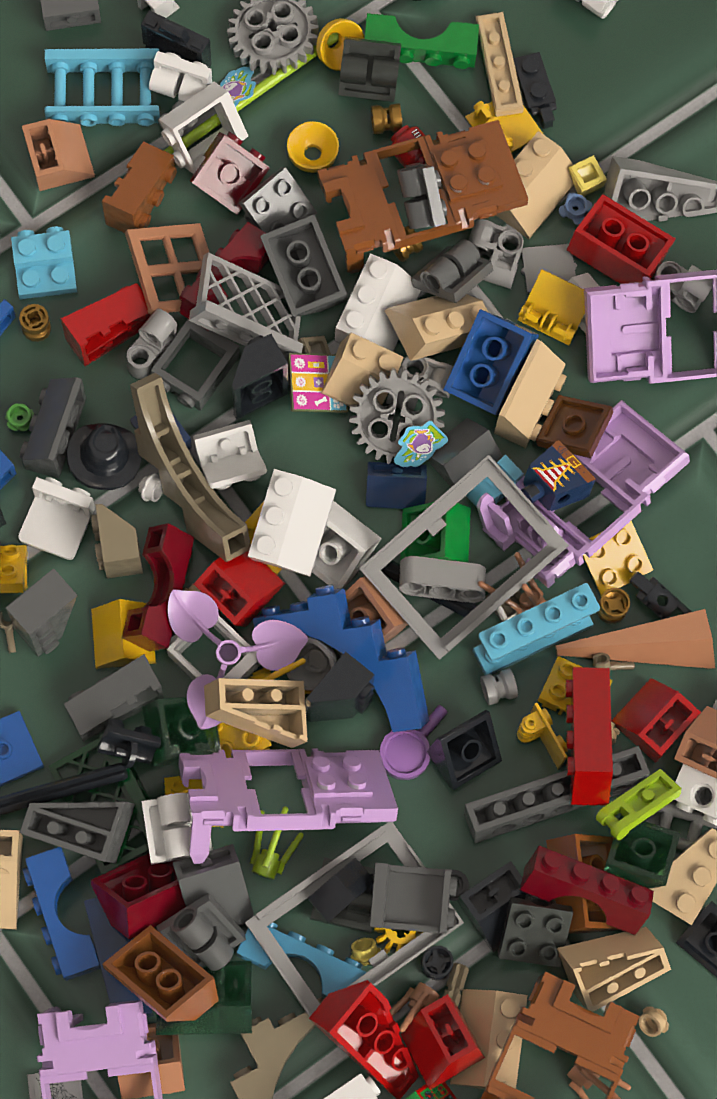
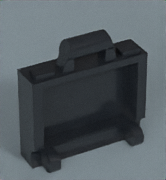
(175, 38)

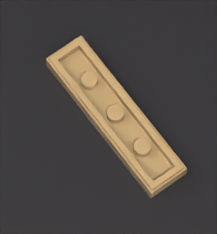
(499, 64)

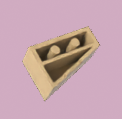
(690, 879)

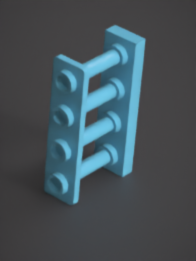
(102, 60)
(536, 629)

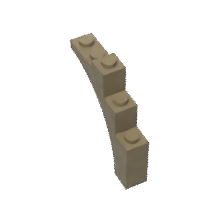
(181, 479)
(270, 1052)

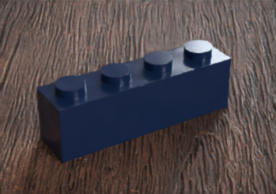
(107, 943)

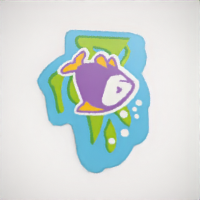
(239, 84)
(419, 444)

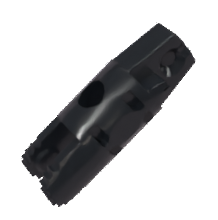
(649, 592)

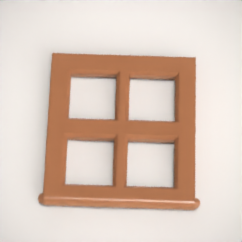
(175, 268)

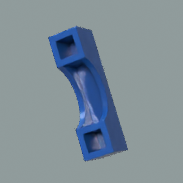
(73, 951)

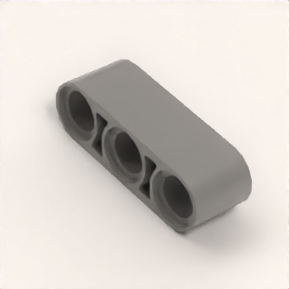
(442, 579)

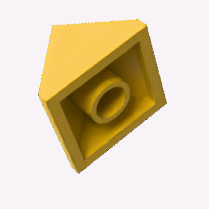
(108, 628)

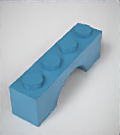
(332, 971)

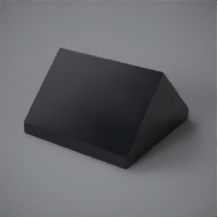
(466, 750)
(701, 938)

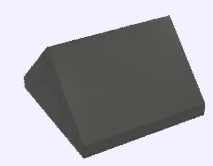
(464, 450)

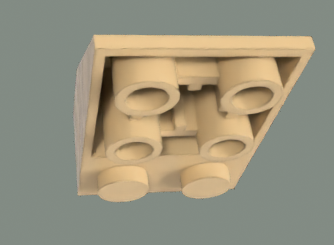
(10, 869)

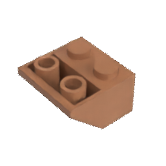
(57, 153)
(699, 743)

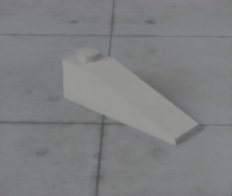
(659, 191)

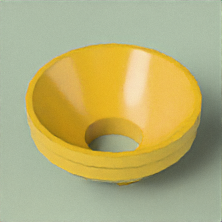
(333, 56)
(312, 135)

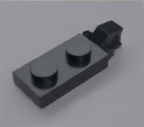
(536, 88)

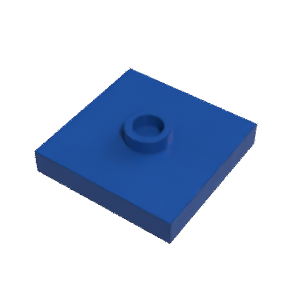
(17, 749)

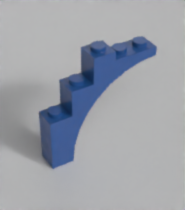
(396, 671)

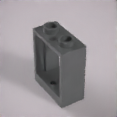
(212, 341)

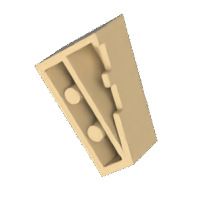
(260, 707)
(612, 966)

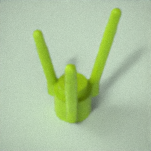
(267, 862)

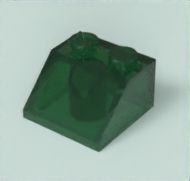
(178, 731)
(643, 855)

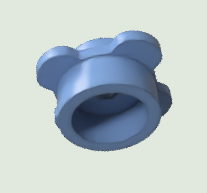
(578, 201)

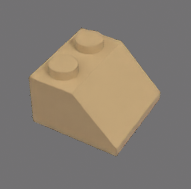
(354, 364)

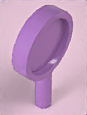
(406, 751)

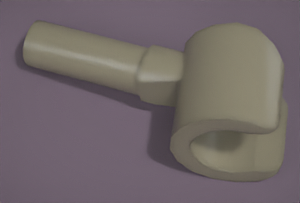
(8, 627)
(602, 660)

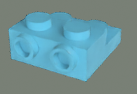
(44, 263)

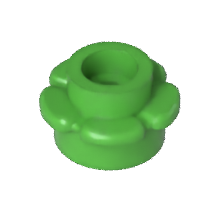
(19, 410)

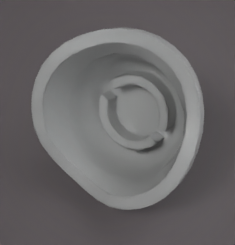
(319, 661)

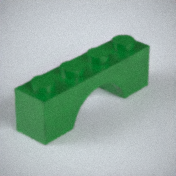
(453, 47)

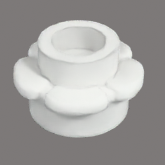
(151, 488)

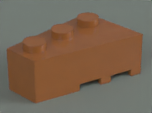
(139, 189)

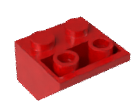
(239, 587)
(655, 718)
(441, 1042)

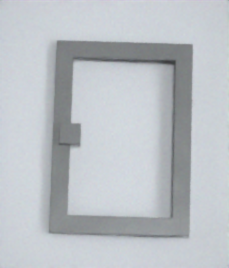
(432, 521)
(382, 964)

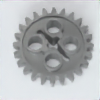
(273, 33)
(371, 411)

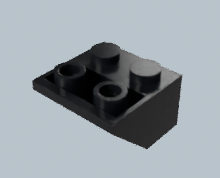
(489, 901)

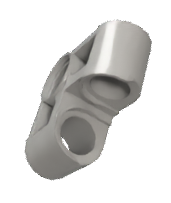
(489, 241)
(685, 294)
(152, 342)
(435, 371)

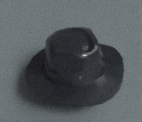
(103, 456)

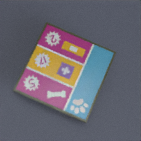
(306, 383)

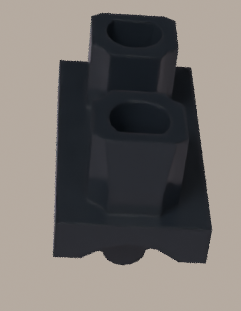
(128, 744)

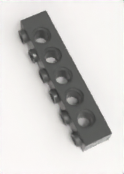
(544, 798)

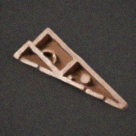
(670, 641)

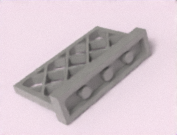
(243, 328)

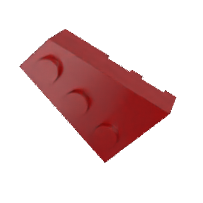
(105, 323)

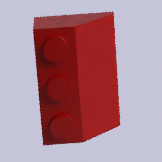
(619, 242)

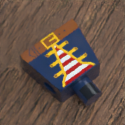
(557, 479)

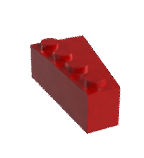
(589, 736)

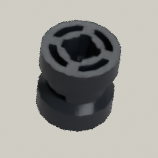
(438, 958)

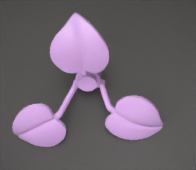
(195, 612)

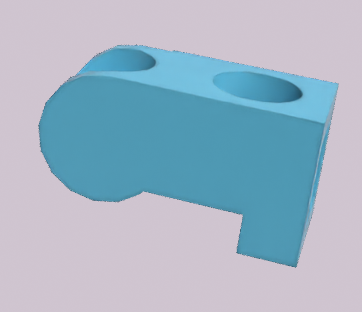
(487, 486)

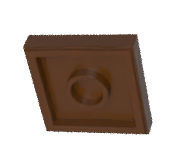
(575, 424)

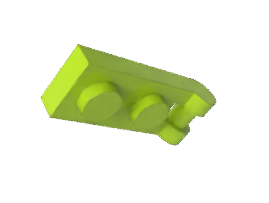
(638, 803)

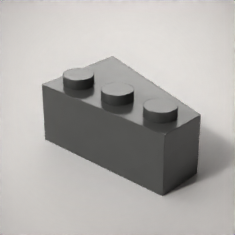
(43, 612)
(114, 698)
(85, 828)

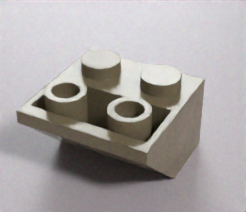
(118, 544)

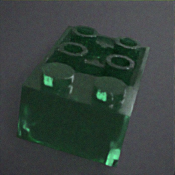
(227, 1016)

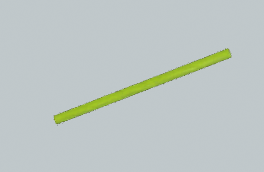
(259, 89)

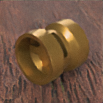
(380, 121)
(37, 328)
(616, 600)

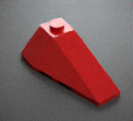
(364, 1029)

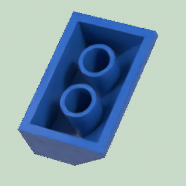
(490, 361)

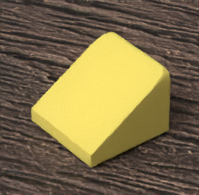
(587, 176)

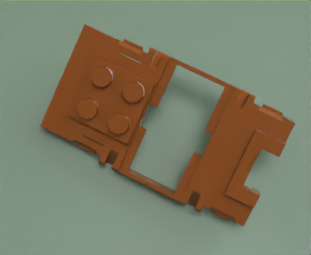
(475, 184)
(561, 1024)

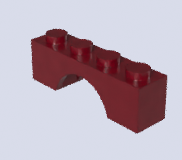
(243, 250)
(168, 555)
(556, 875)

